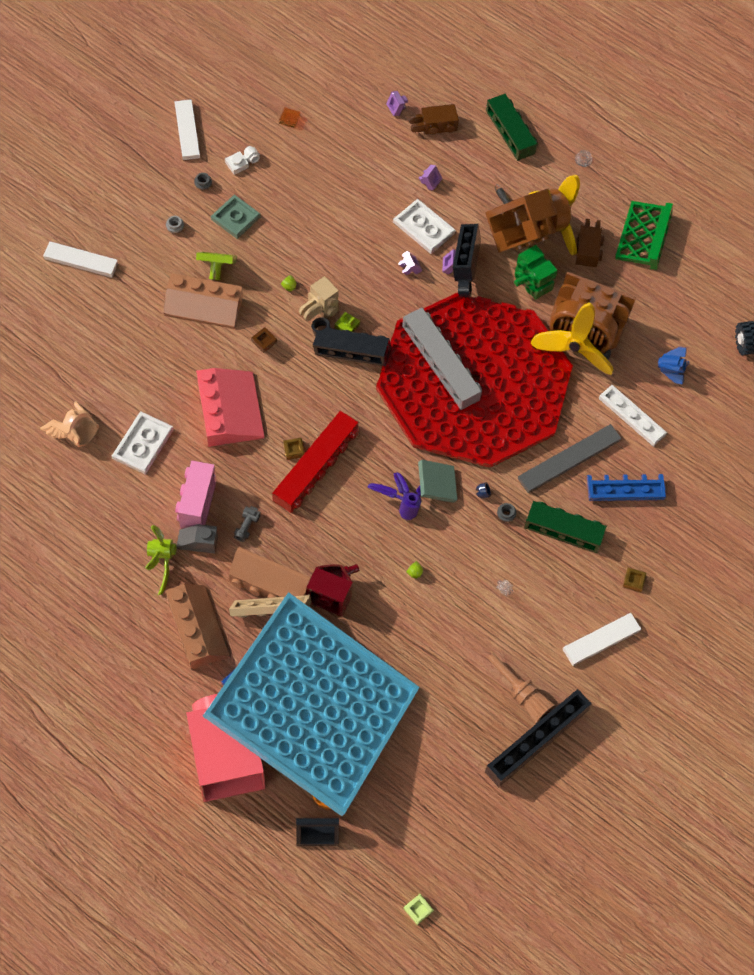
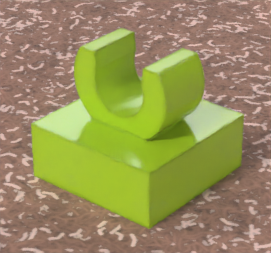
(347, 322)

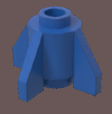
(673, 364)

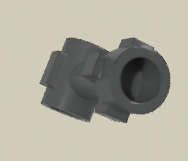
(250, 514)

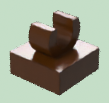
(264, 340)

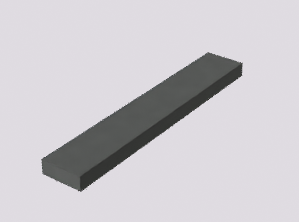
(569, 458)

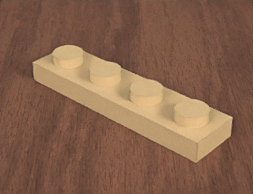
(261, 607)

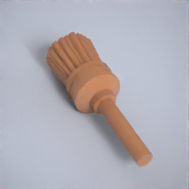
(525, 692)

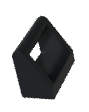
(317, 831)

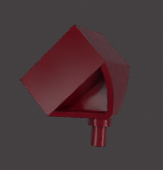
(331, 587)

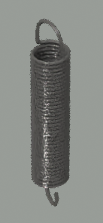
(502, 195)

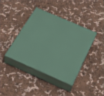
(235, 216)
(437, 481)

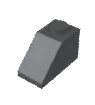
(198, 538)

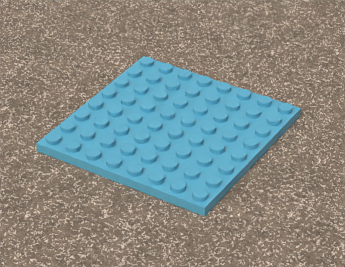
(312, 703)

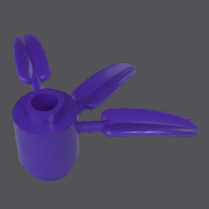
(410, 501)

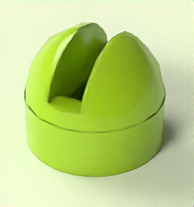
(289, 283)
(415, 570)

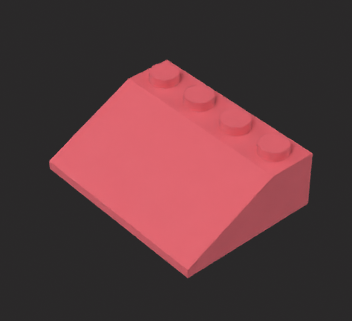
(229, 406)

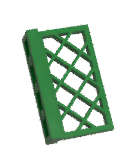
(659, 232)

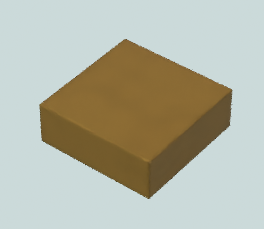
(293, 448)
(634, 579)

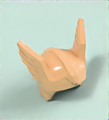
(76, 426)

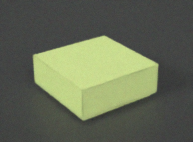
(418, 909)

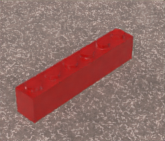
(315, 462)

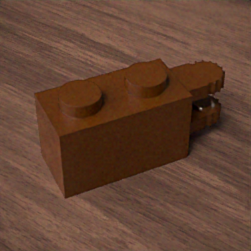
(435, 120)
(589, 244)

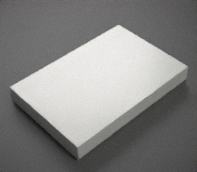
(424, 226)
(142, 442)

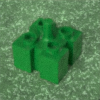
(535, 272)

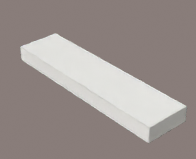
(187, 129)
(80, 259)
(632, 415)
(601, 639)

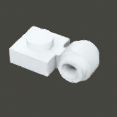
(239, 162)

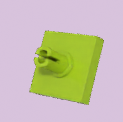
(216, 261)

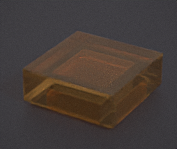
(289, 117)

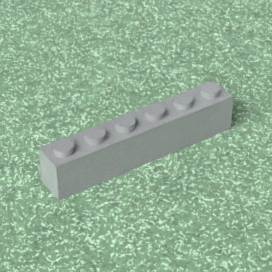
(442, 358)

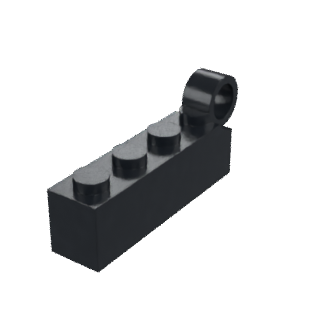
(466, 258)
(350, 345)

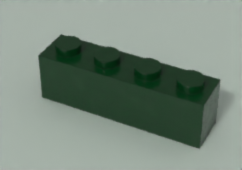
(511, 126)
(565, 526)

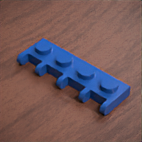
(626, 489)

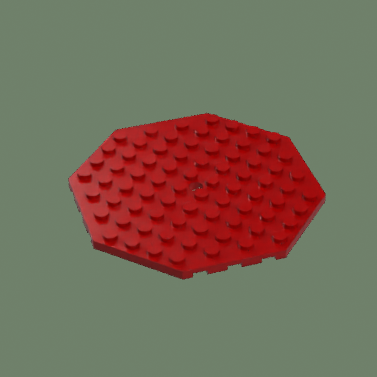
(518, 383)

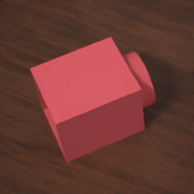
(221, 762)

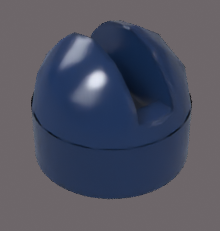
(484, 490)

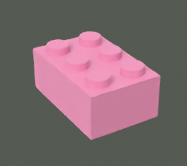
(196, 494)

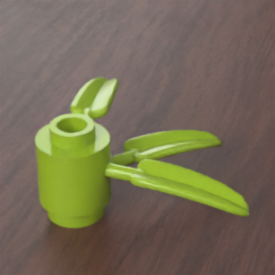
(160, 549)

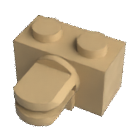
(321, 300)

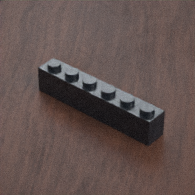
(537, 738)

